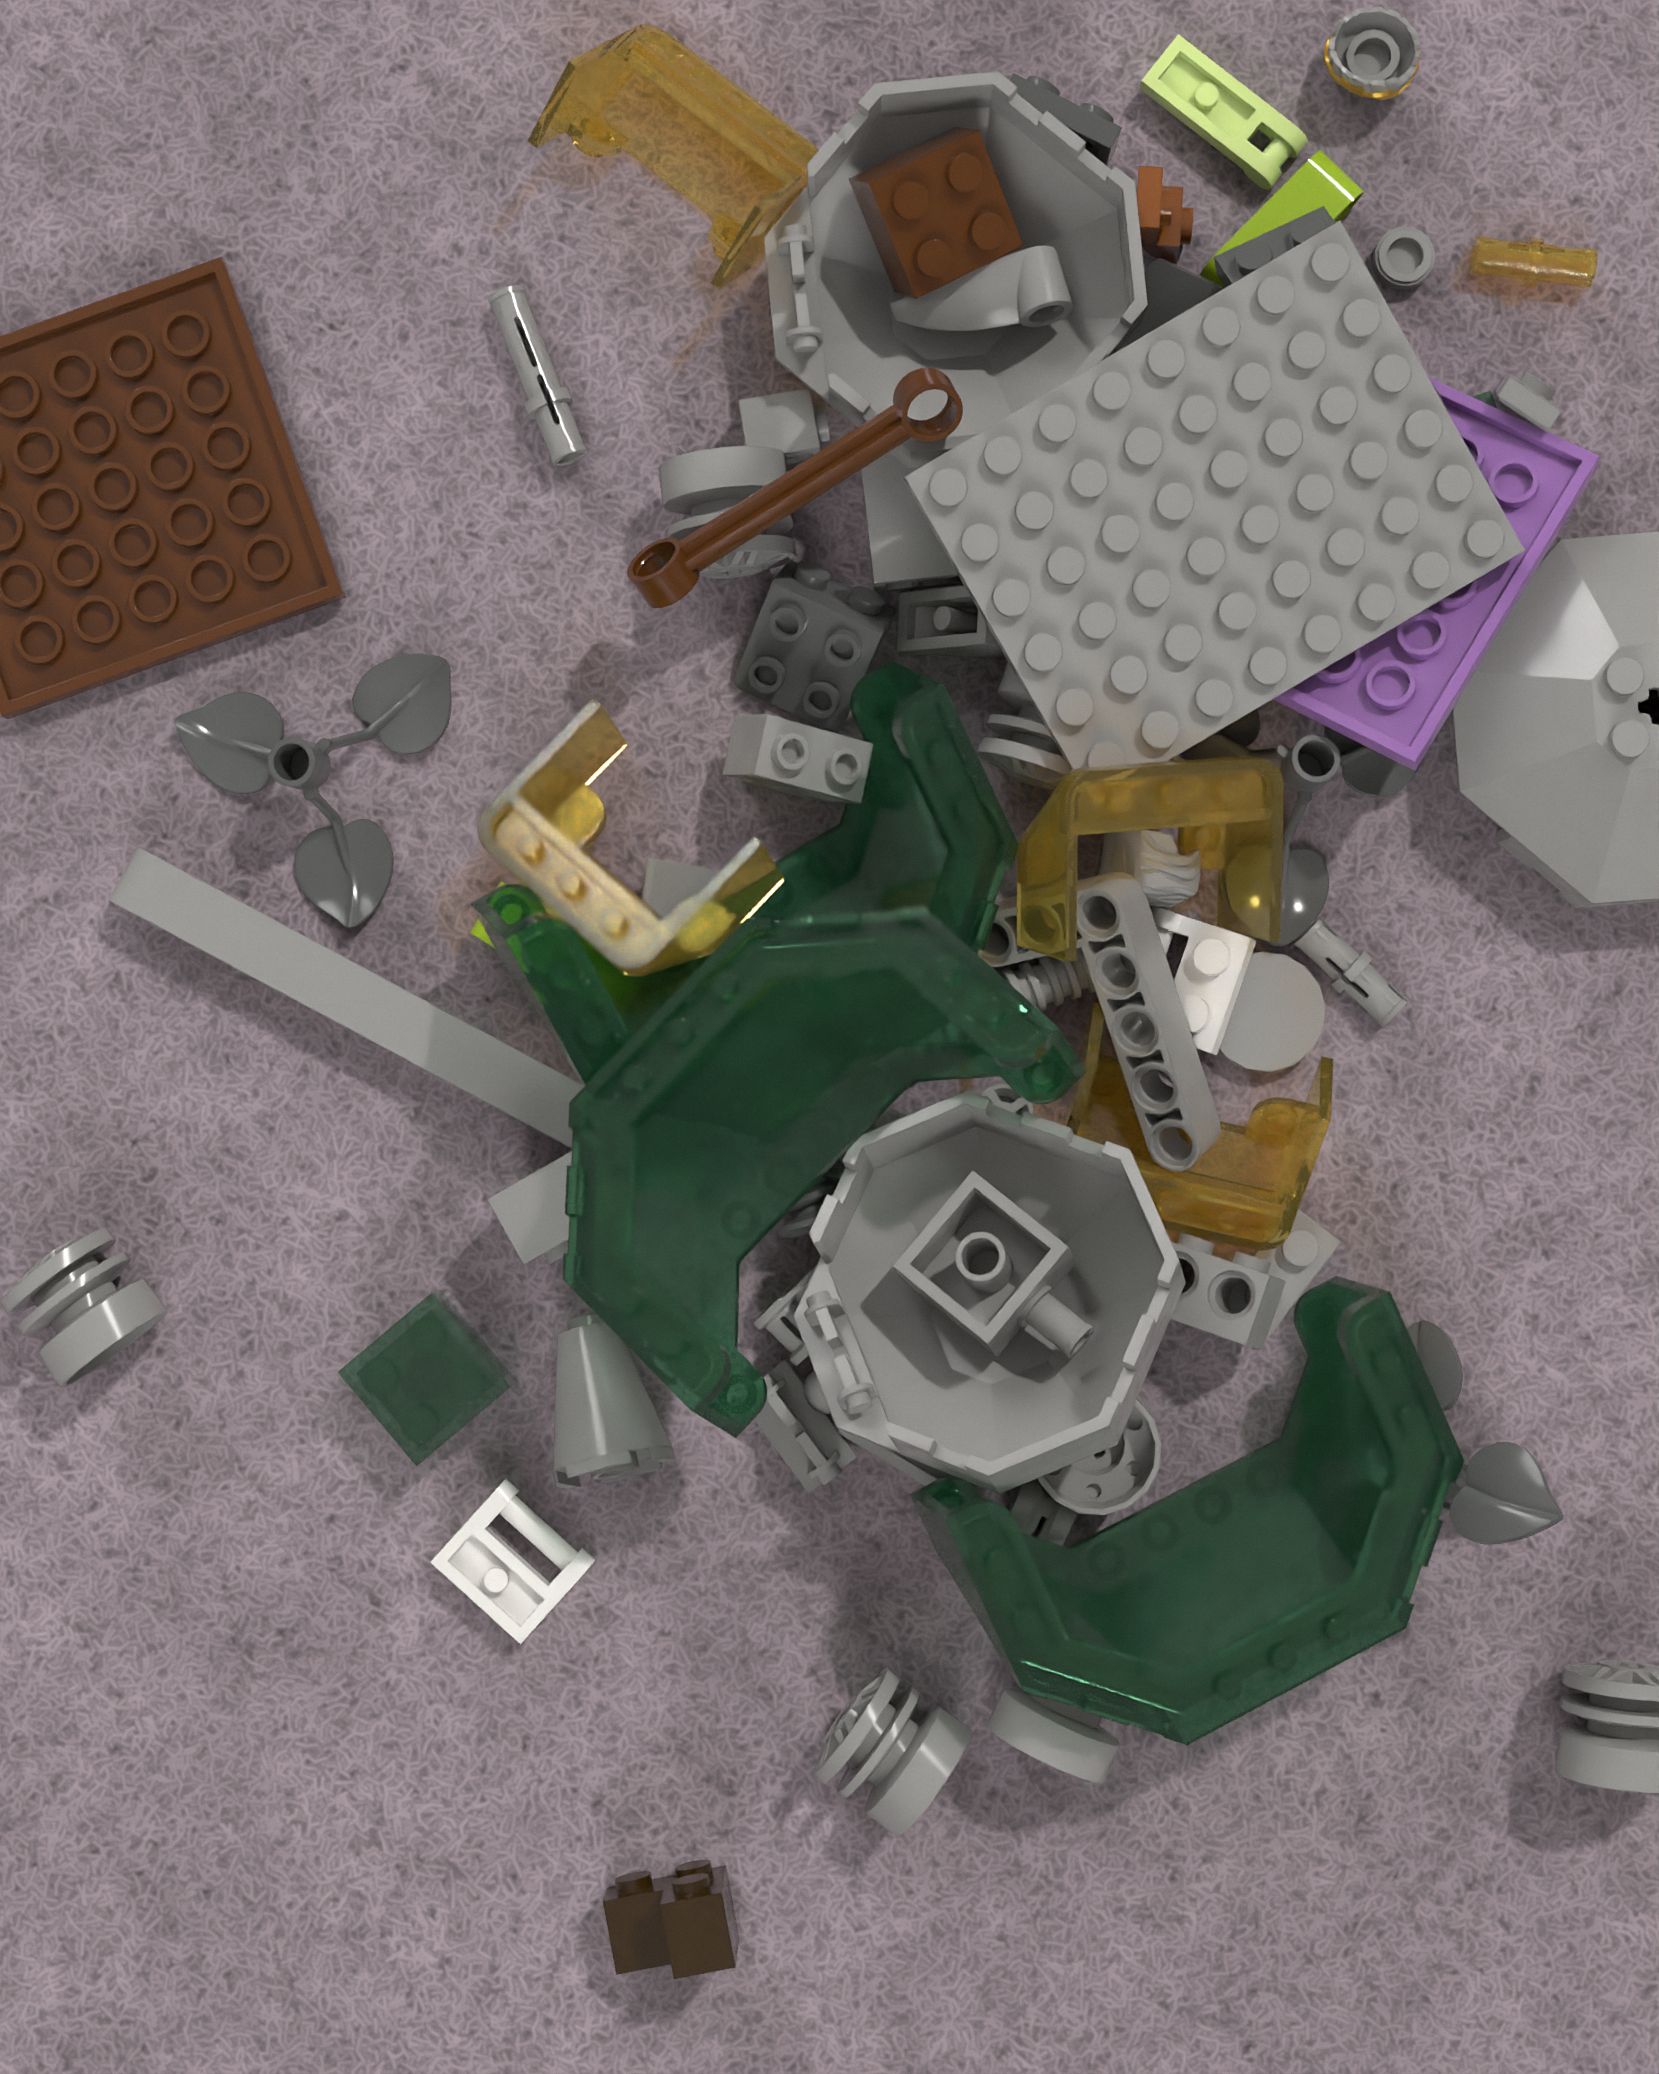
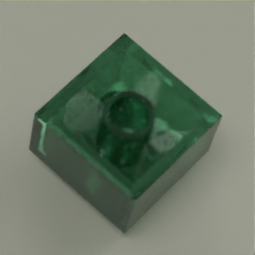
(427, 1376)

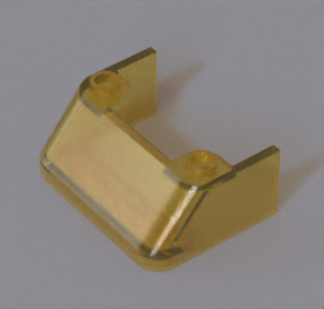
(689, 129)
(1220, 807)
(542, 838)
(1244, 1185)

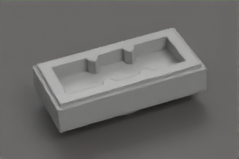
(1529, 398)

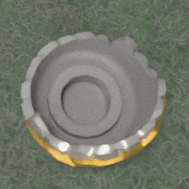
(1373, 53)

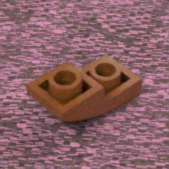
(1161, 215)

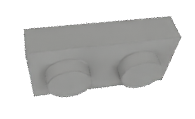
(1294, 1261)

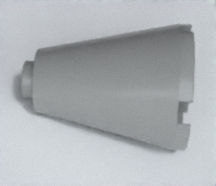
(602, 1409)

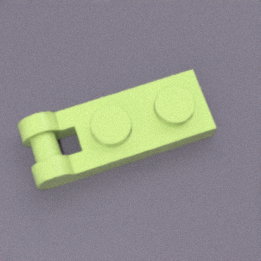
(1222, 111)

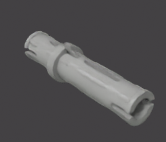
(562, 439)

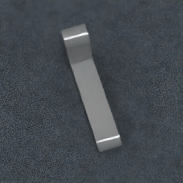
(1121, 999)

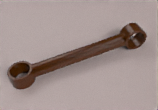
(672, 567)

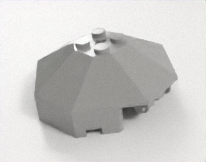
(836, 298)
(1556, 728)
(918, 1379)

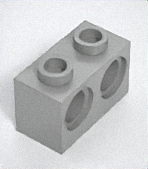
(797, 759)
(1207, 1301)

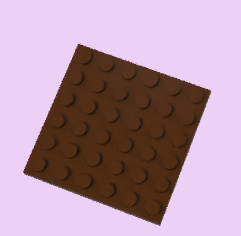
(144, 491)

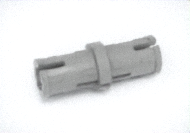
(1351, 972)

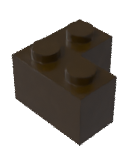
(673, 1920)

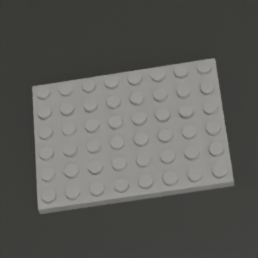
(1215, 510)

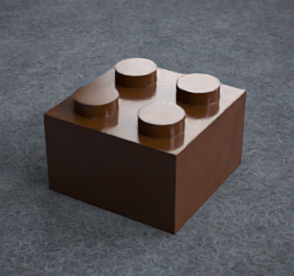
(936, 212)

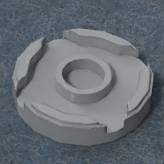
(1274, 1015)

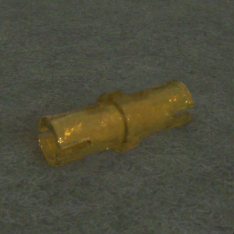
(1533, 261)

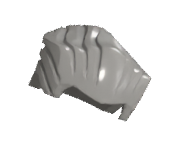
(1153, 862)

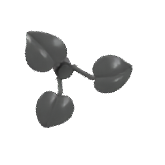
(242, 746)
(1306, 771)
(1502, 1487)

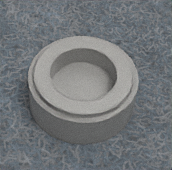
(1403, 258)

